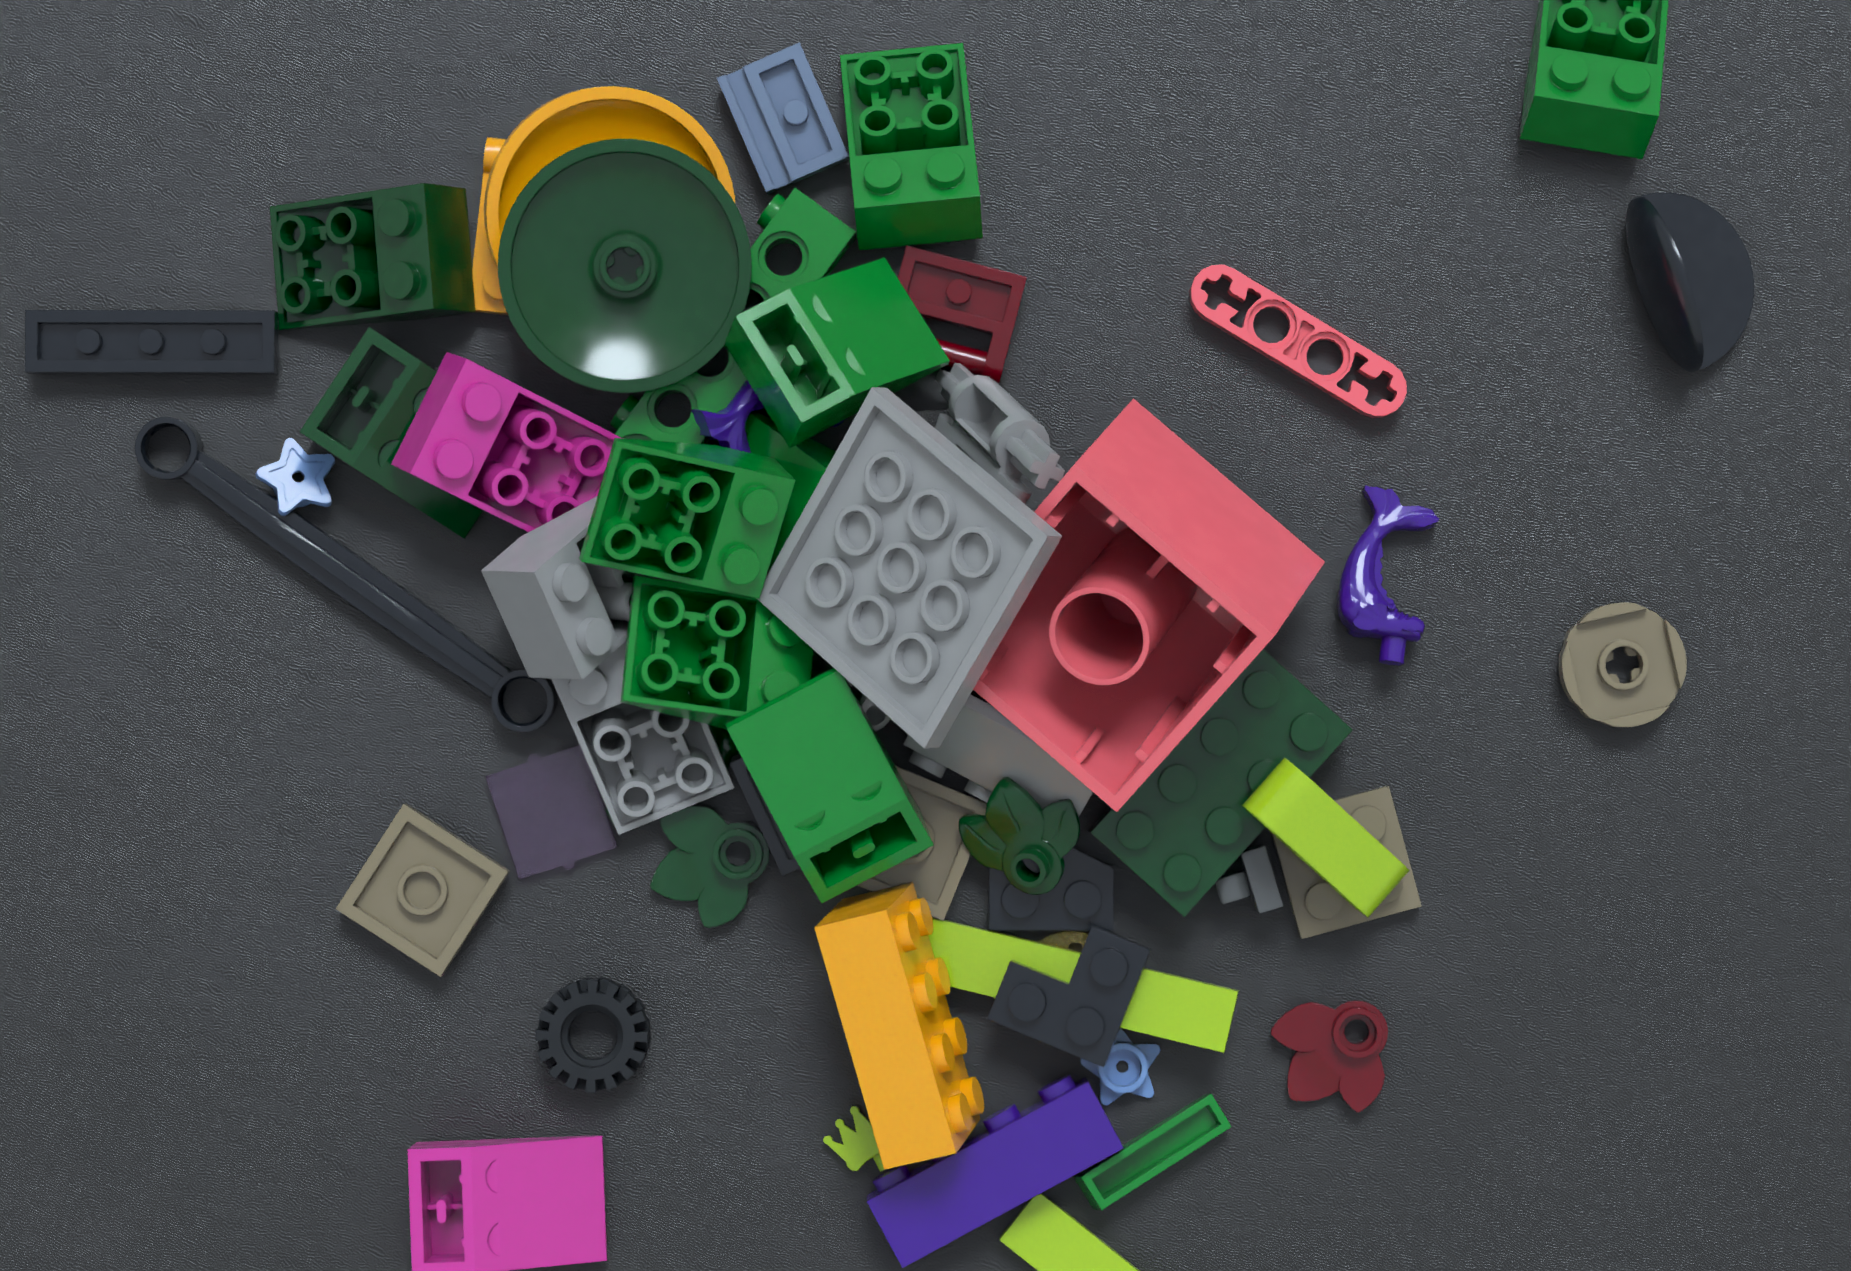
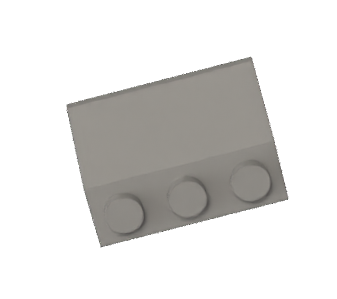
(990, 747)

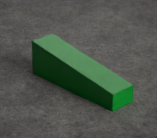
(1152, 1152)

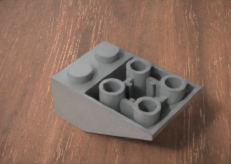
(555, 607)
(638, 756)

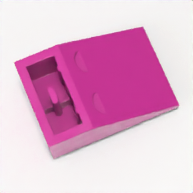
(503, 446)
(507, 1203)

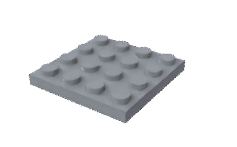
(907, 567)

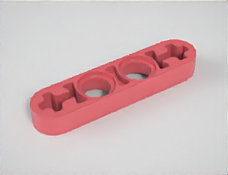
(1293, 349)

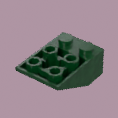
(373, 257)
(367, 418)

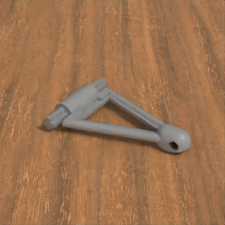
(995, 435)

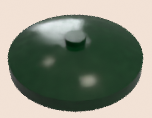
(624, 265)

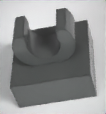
(1253, 880)

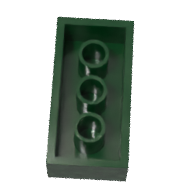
(1189, 812)

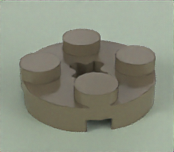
(1651, 685)

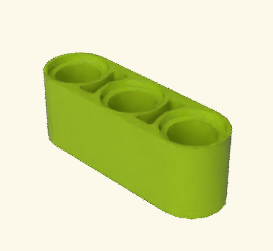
(1326, 837)

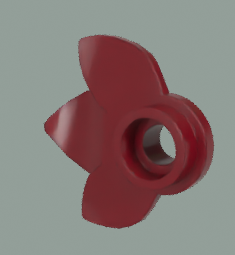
(1326, 1058)

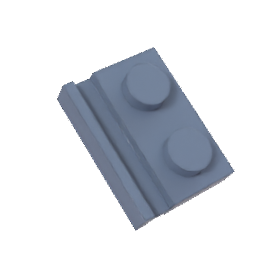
(783, 118)

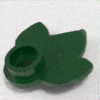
(1020, 830)
(700, 863)

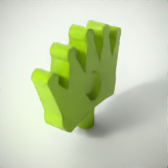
(857, 1146)

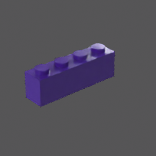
(994, 1170)

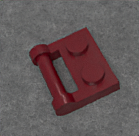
(965, 297)

